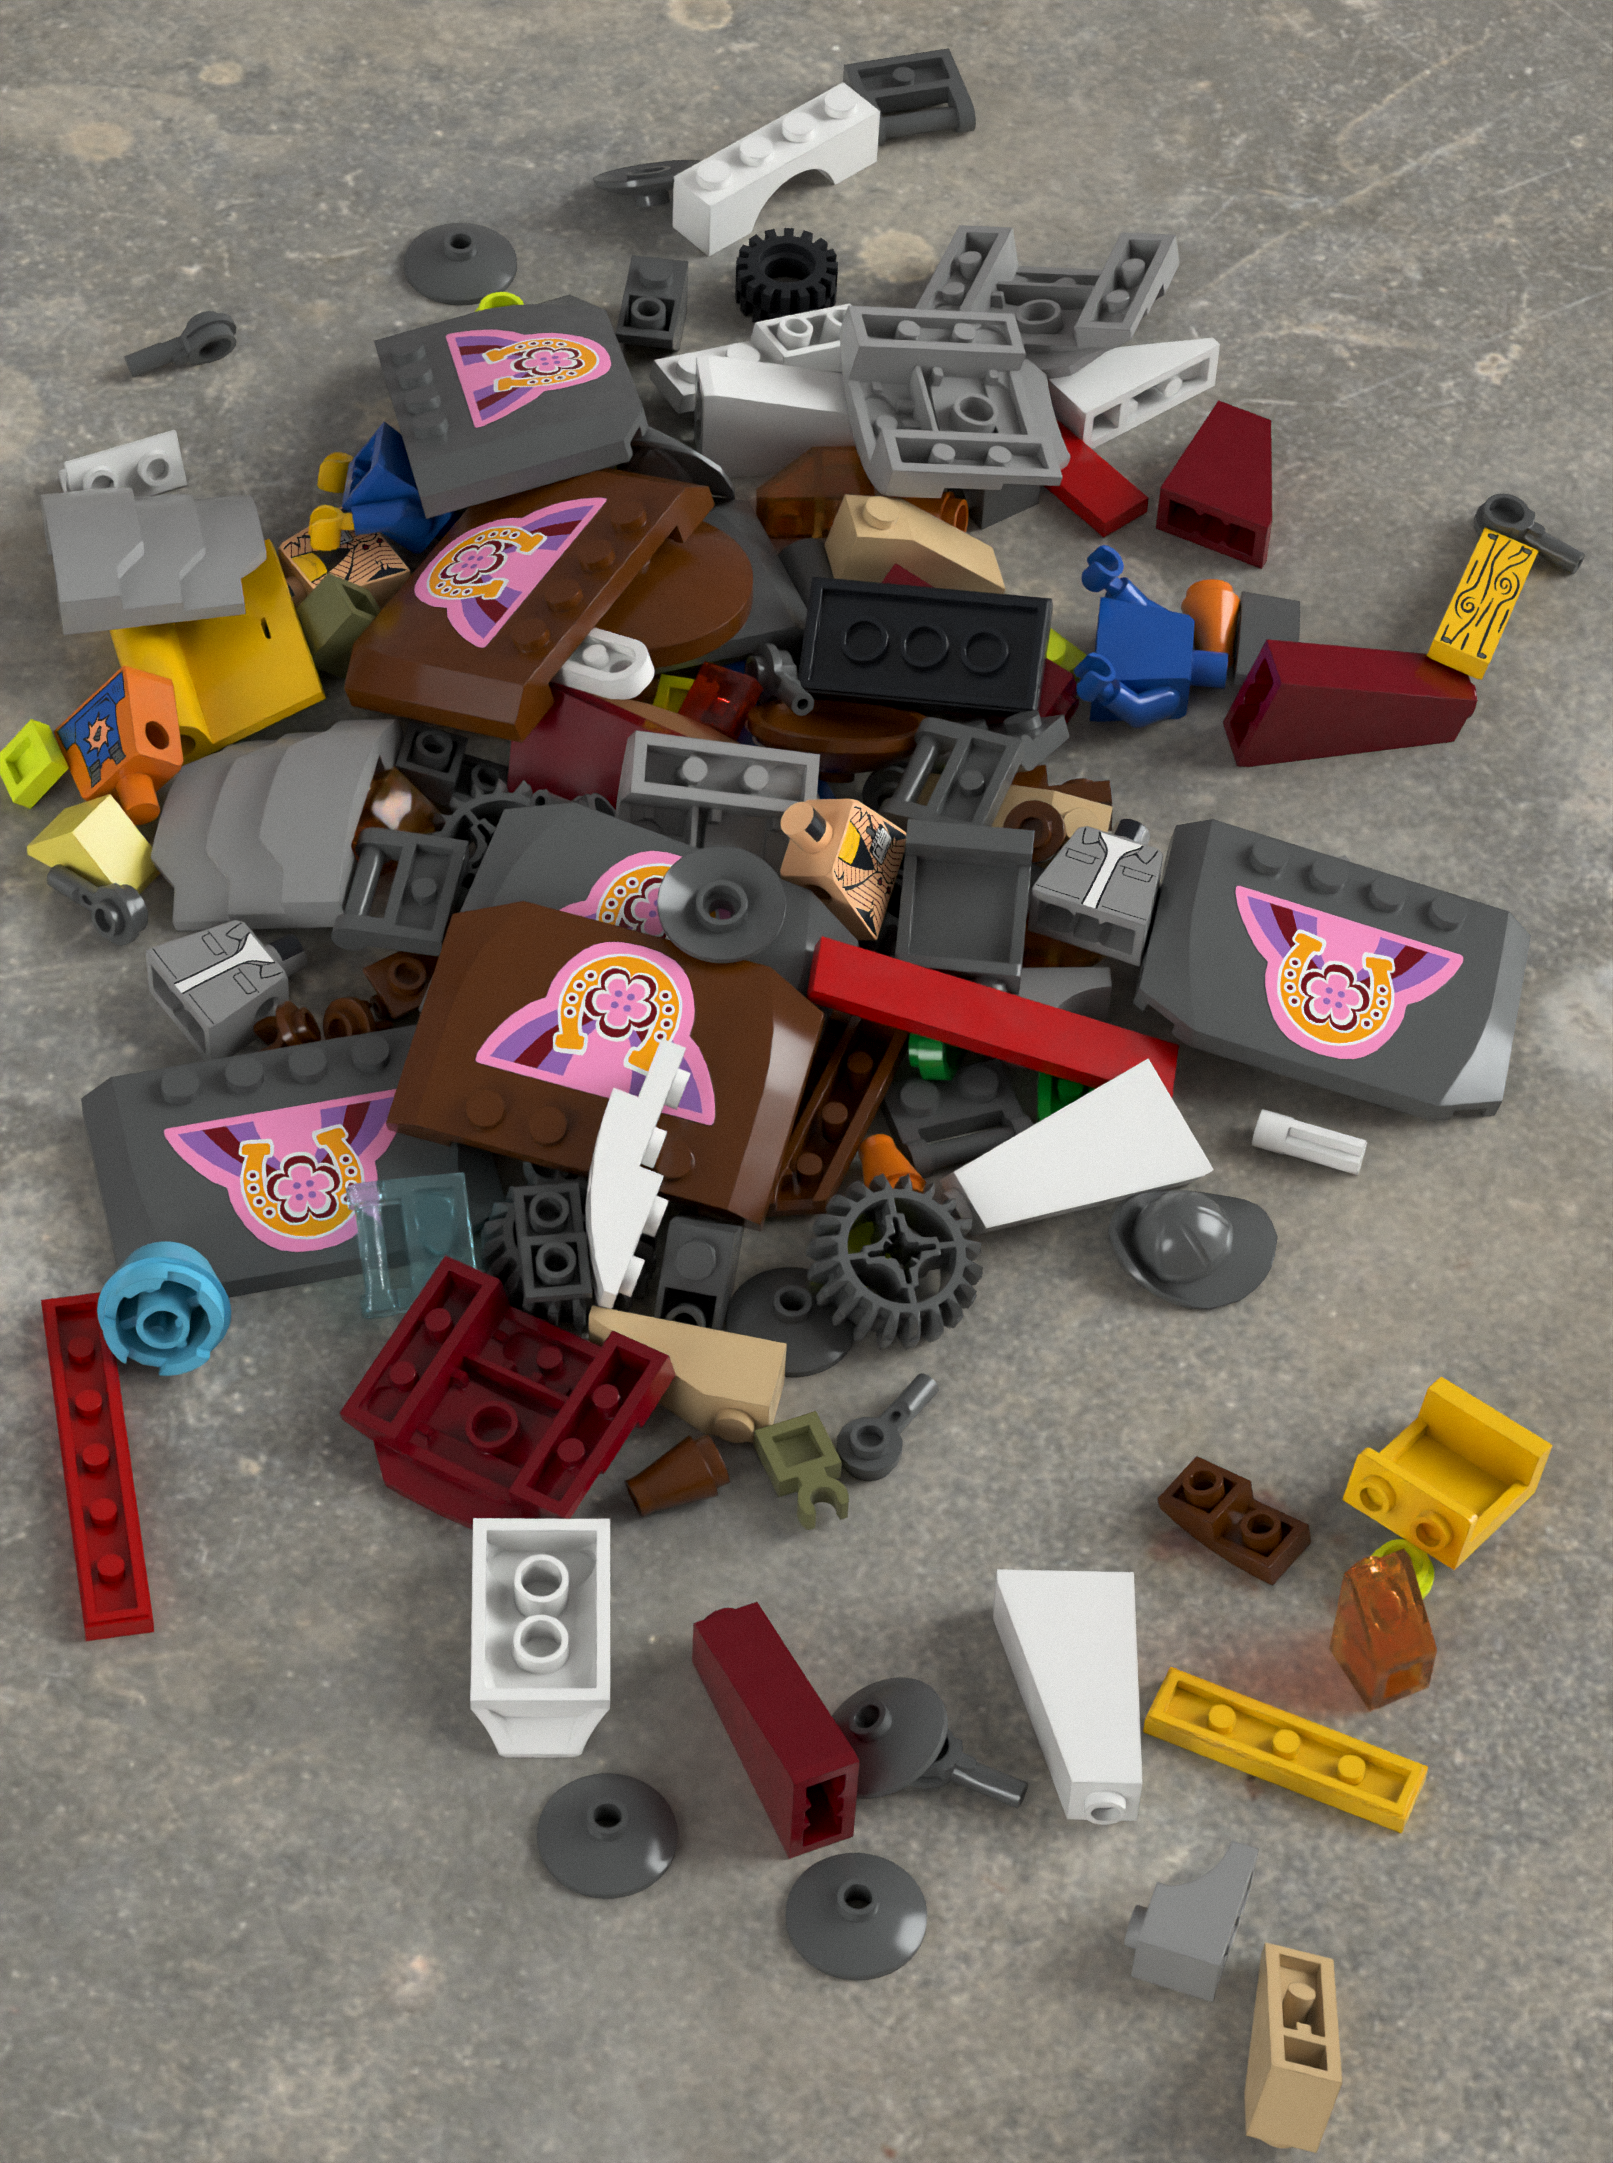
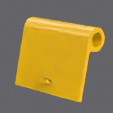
(226, 668)

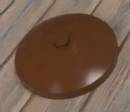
(686, 598)

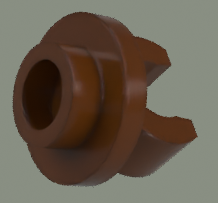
(1047, 824)
(351, 1017)
(288, 1027)

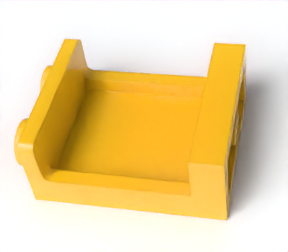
(1449, 1474)

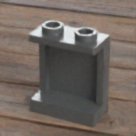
(965, 901)

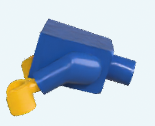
(377, 495)

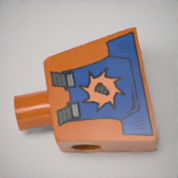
(125, 742)

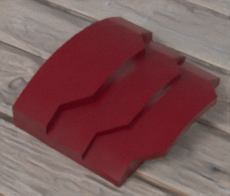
(496, 1407)

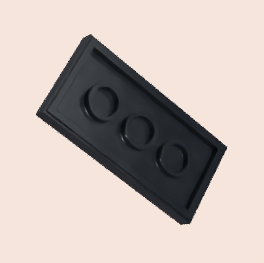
(925, 647)

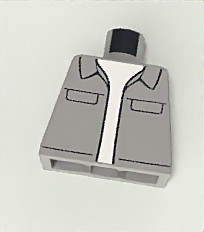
(1100, 891)
(222, 984)

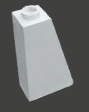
(764, 414)
(1084, 1156)
(1078, 1677)

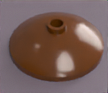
(844, 734)

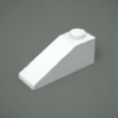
(1132, 386)

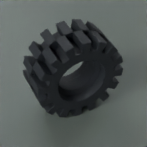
(785, 258)

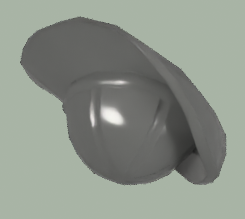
(670, 459)
(1193, 1246)

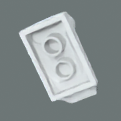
(540, 1633)

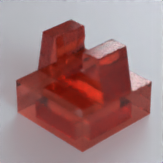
(721, 699)

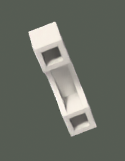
(725, 192)

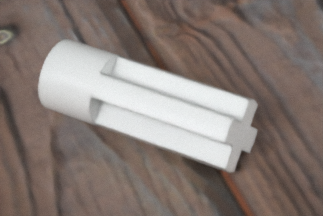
(1308, 1142)

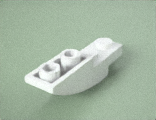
(793, 340)
(621, 1192)

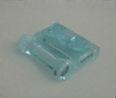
(433, 1226)

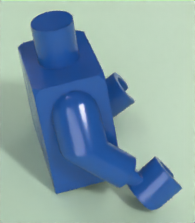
(1141, 652)

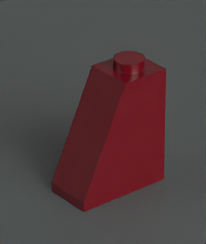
(1223, 487)

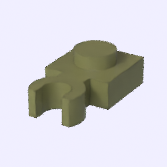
(803, 1461)

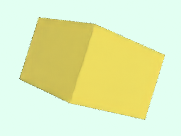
(97, 844)

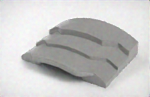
(1061, 312)
(946, 402)
(149, 556)
(714, 791)
(271, 827)

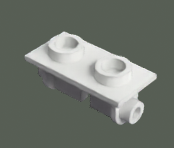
(143, 465)

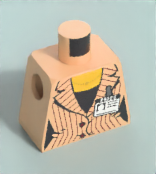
(359, 559)
(844, 858)

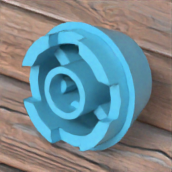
(164, 1308)

